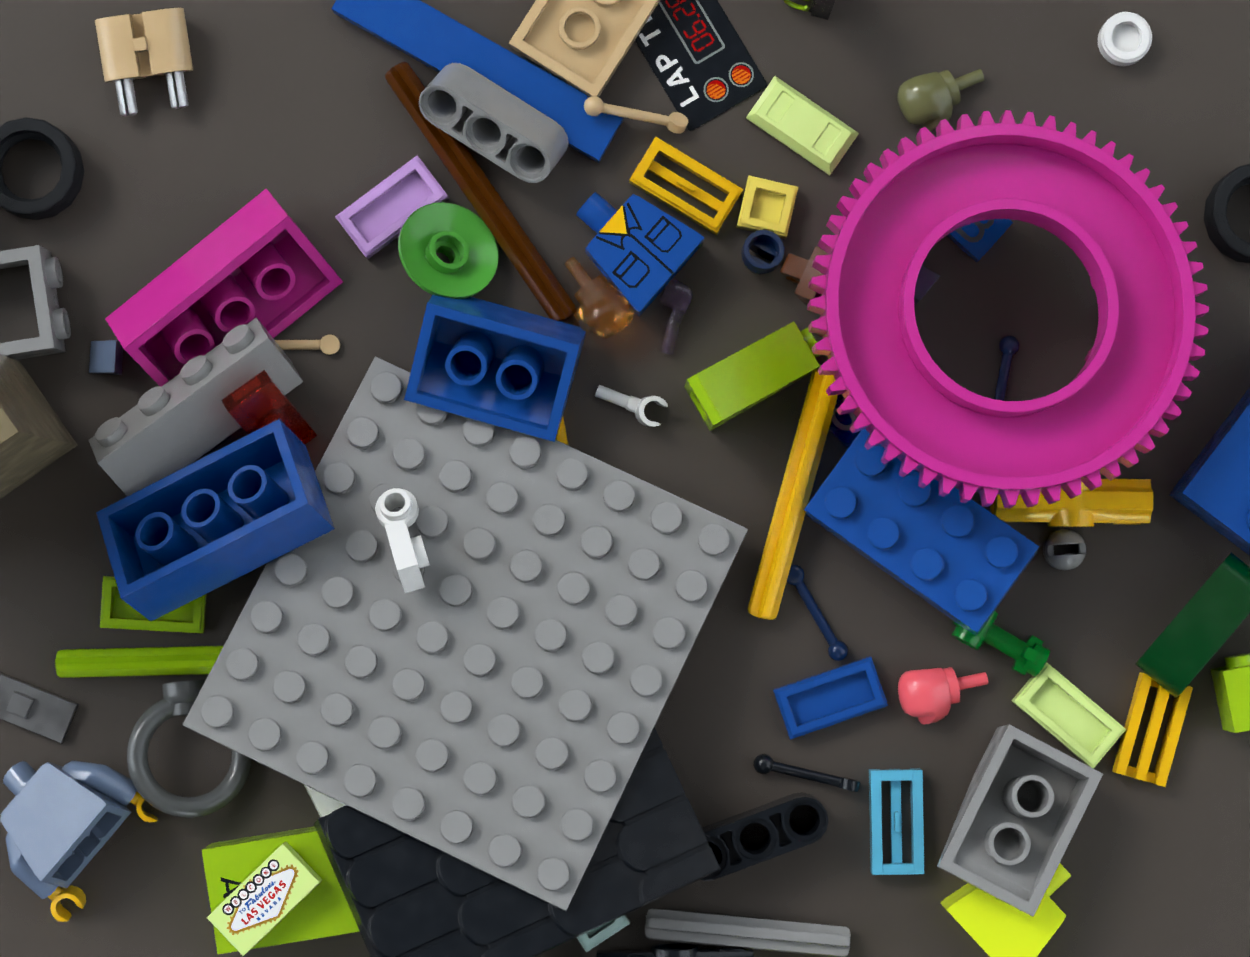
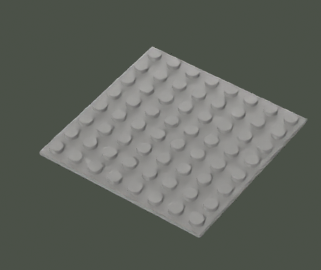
(508, 687)

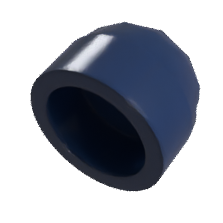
(766, 245)

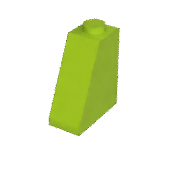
(752, 374)

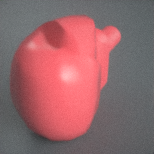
(933, 691)

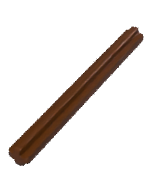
(484, 199)

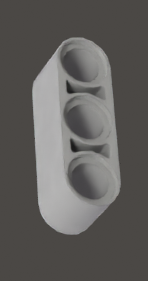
(469, 118)

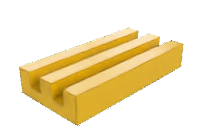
(722, 208)
(1170, 738)

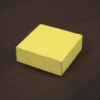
(767, 206)

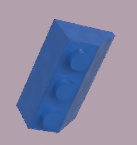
(495, 364)

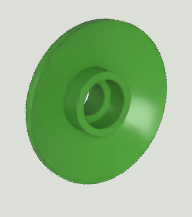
(459, 236)

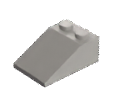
(1018, 818)

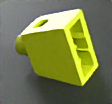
(1001, 927)

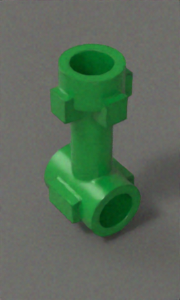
(1028, 655)

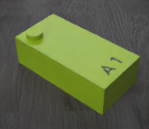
(316, 916)

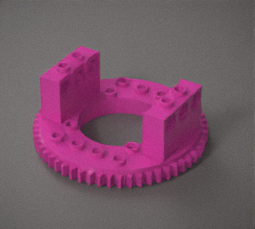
(1132, 265)

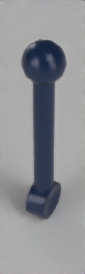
(1008, 346)
(837, 649)

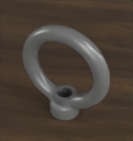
(178, 702)

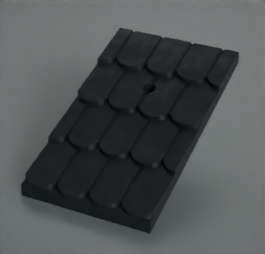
(434, 905)

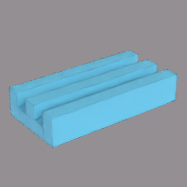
(895, 776)

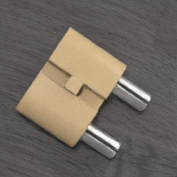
(142, 48)

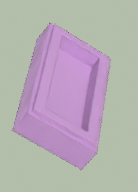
(382, 211)

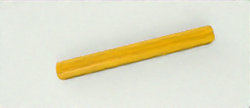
(793, 498)

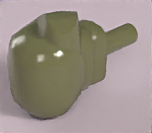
(931, 96)

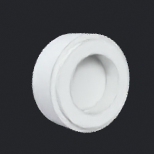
(1124, 38)

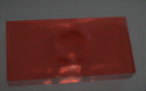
(263, 402)

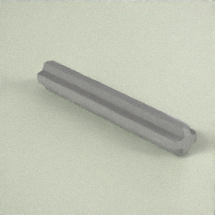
(747, 932)

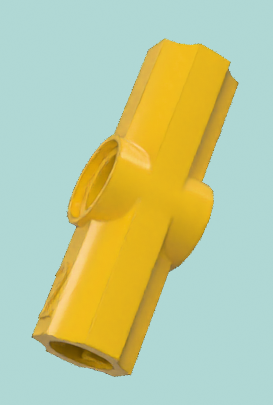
(1113, 502)

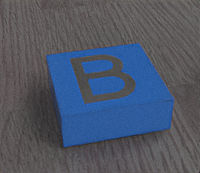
(979, 236)

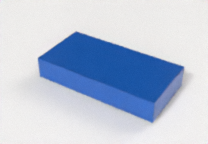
(830, 697)

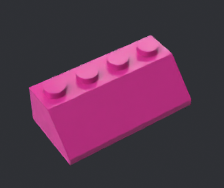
(240, 271)

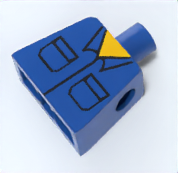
(637, 247)

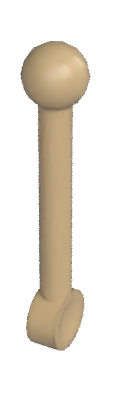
(675, 122)
(328, 344)

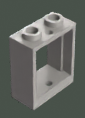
(51, 320)

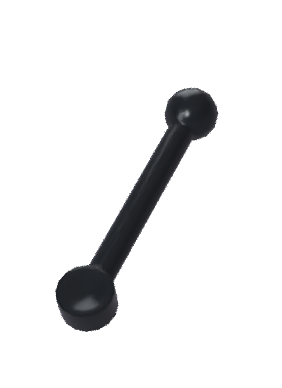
(764, 764)

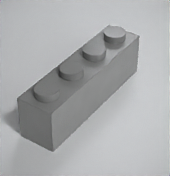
(186, 414)

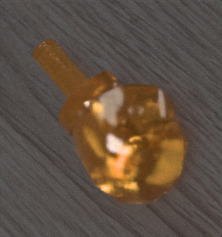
(600, 303)

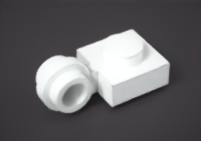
(407, 551)

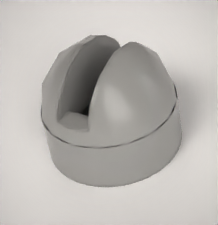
(1065, 561)

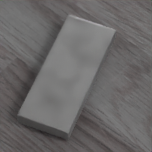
(35, 708)

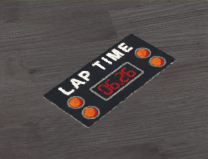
(698, 59)

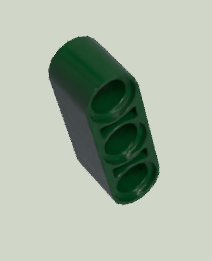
(1200, 627)

